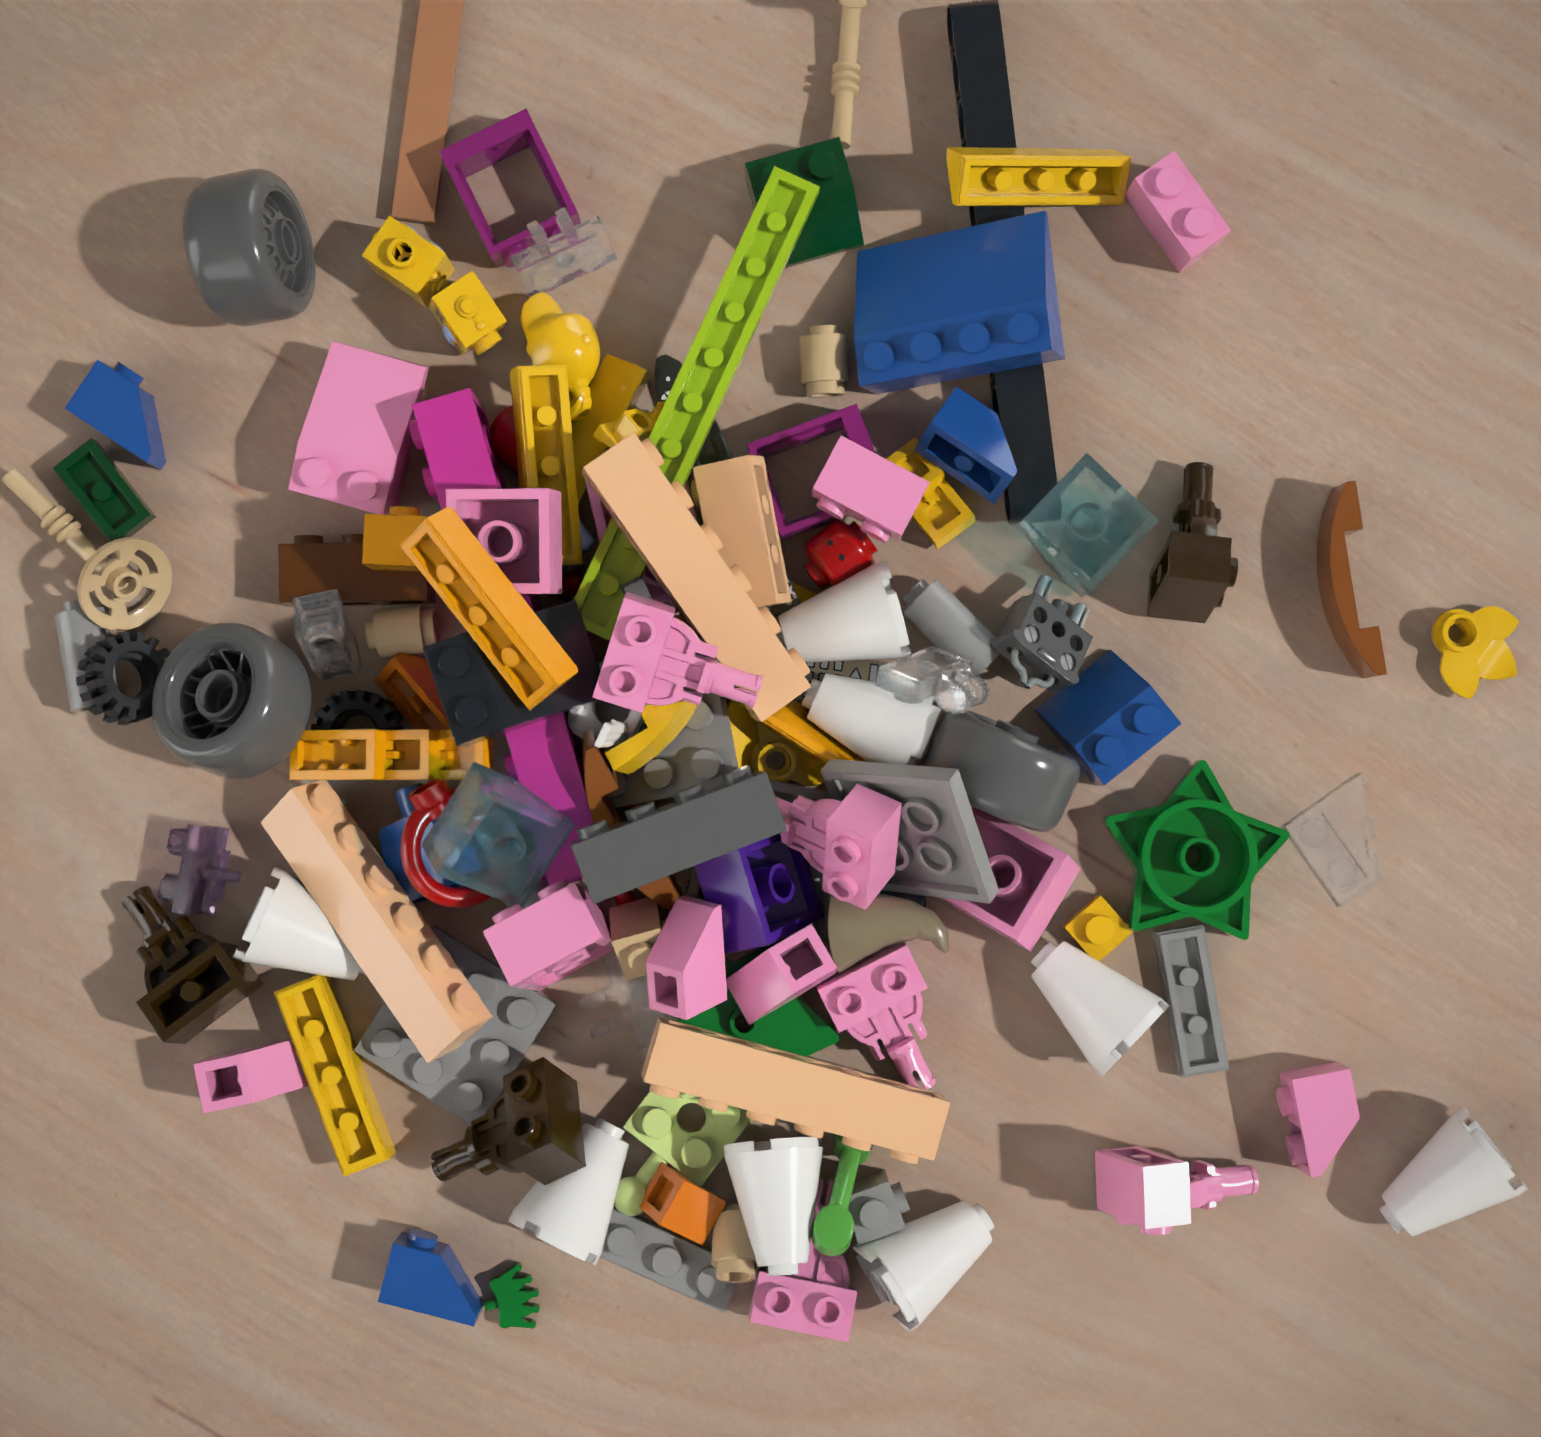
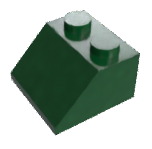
(834, 219)

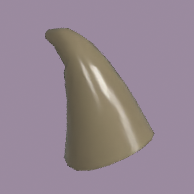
(886, 922)

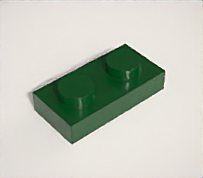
(104, 491)

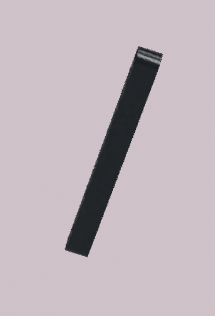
(987, 122)

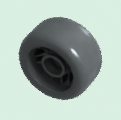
(249, 247)
(231, 700)
(1005, 769)

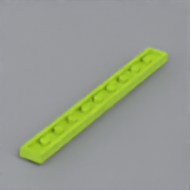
(705, 376)

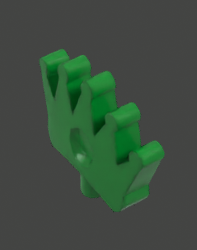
(512, 1299)

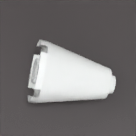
(848, 621)
(871, 719)
(294, 934)
(1095, 1003)
(1450, 1179)
(777, 1197)
(578, 1207)
(925, 1259)

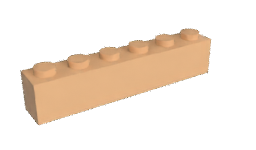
(693, 572)
(376, 919)
(794, 1089)

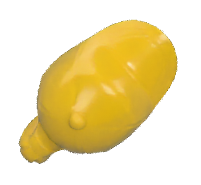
(562, 340)

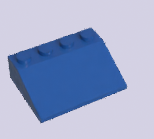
(957, 305)

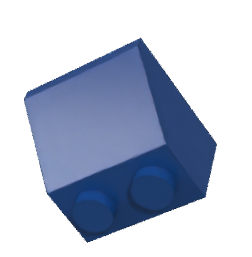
(1107, 718)

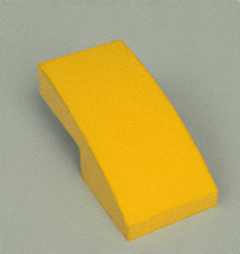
(941, 510)
(663, 726)

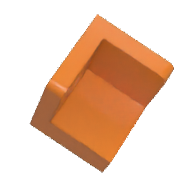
(681, 1204)

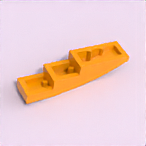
(385, 755)

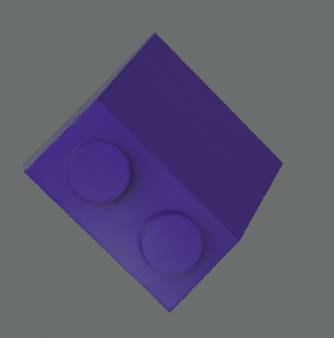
(761, 893)

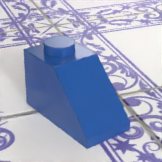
(120, 410)
(969, 445)
(429, 1279)

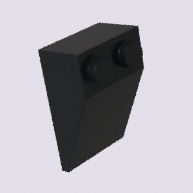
(483, 703)

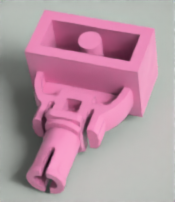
(656, 658)
(846, 841)
(878, 1002)
(1160, 1190)
(808, 1302)

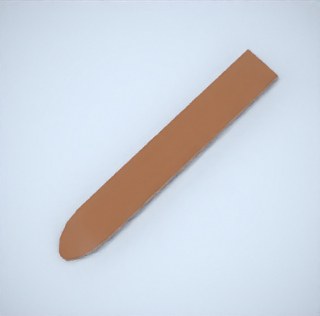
(427, 110)

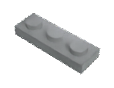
(665, 1259)

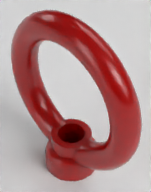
(429, 803)

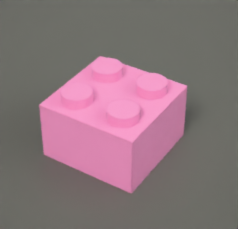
(518, 531)

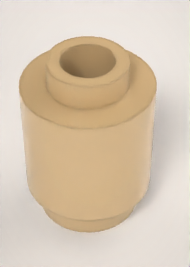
(824, 361)
(402, 630)
(732, 1248)

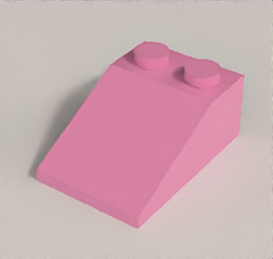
(358, 429)
(1029, 880)
(549, 937)

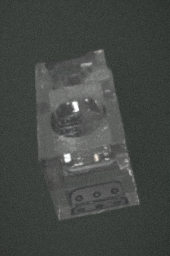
(325, 635)

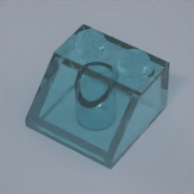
(1086, 525)
(496, 836)

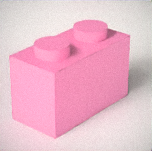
(1176, 212)
(868, 490)

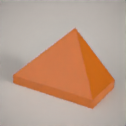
(413, 691)

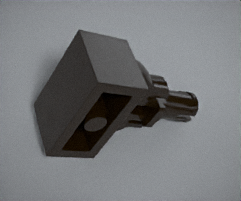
(1194, 561)
(186, 972)
(525, 1129)

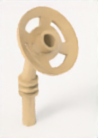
(846, 71)
(111, 572)

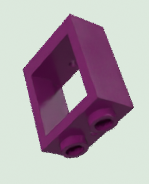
(490, 147)
(845, 420)

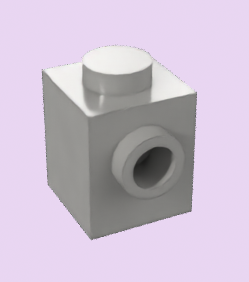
(877, 1207)

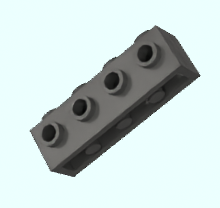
(676, 835)

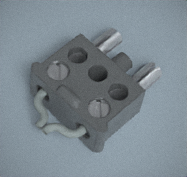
(1044, 640)

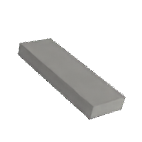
(1192, 1000)

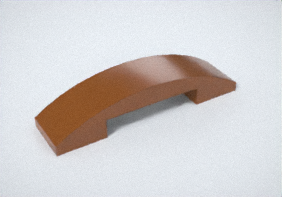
(1359, 646)
(600, 781)

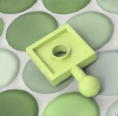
(689, 1151)

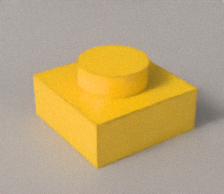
(1097, 928)

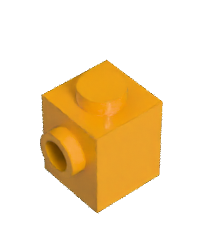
(384, 536)

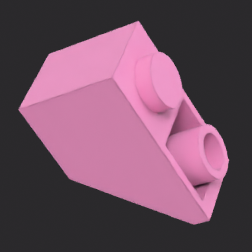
(688, 960)
(781, 974)
(248, 1075)
(1319, 1113)

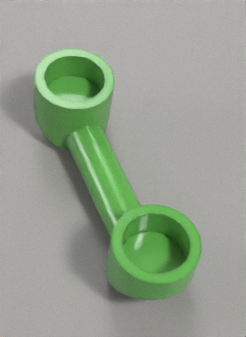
(834, 1223)

